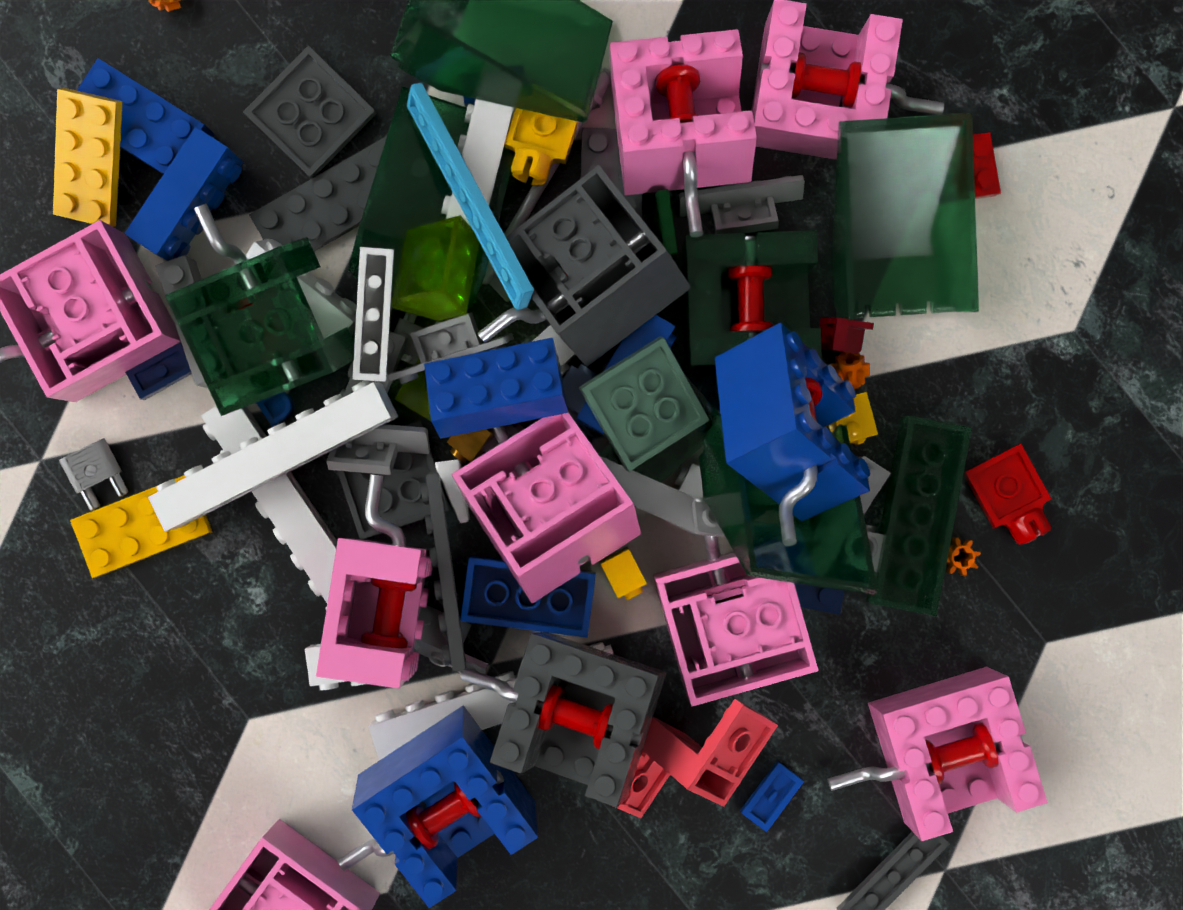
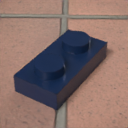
(159, 372)
(819, 598)

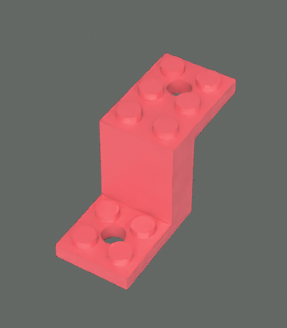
(706, 770)

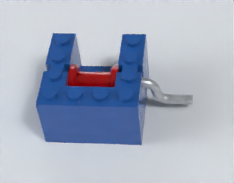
(774, 422)
(464, 799)

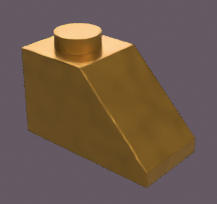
(469, 445)

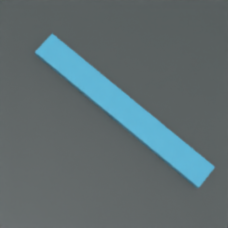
(469, 197)

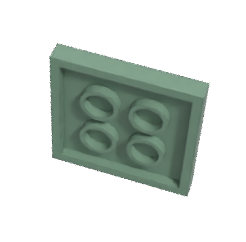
(644, 403)

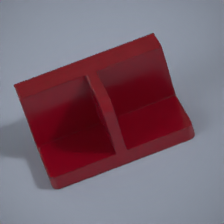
(843, 334)

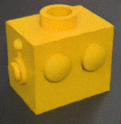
(860, 423)

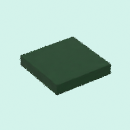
(664, 222)

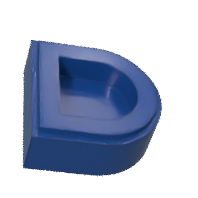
(277, 408)

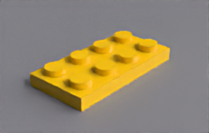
(87, 156)
(129, 533)

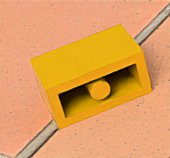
(623, 574)

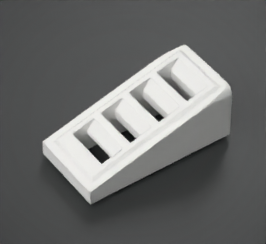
(457, 501)

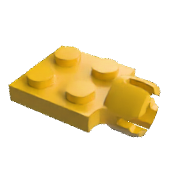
(538, 144)

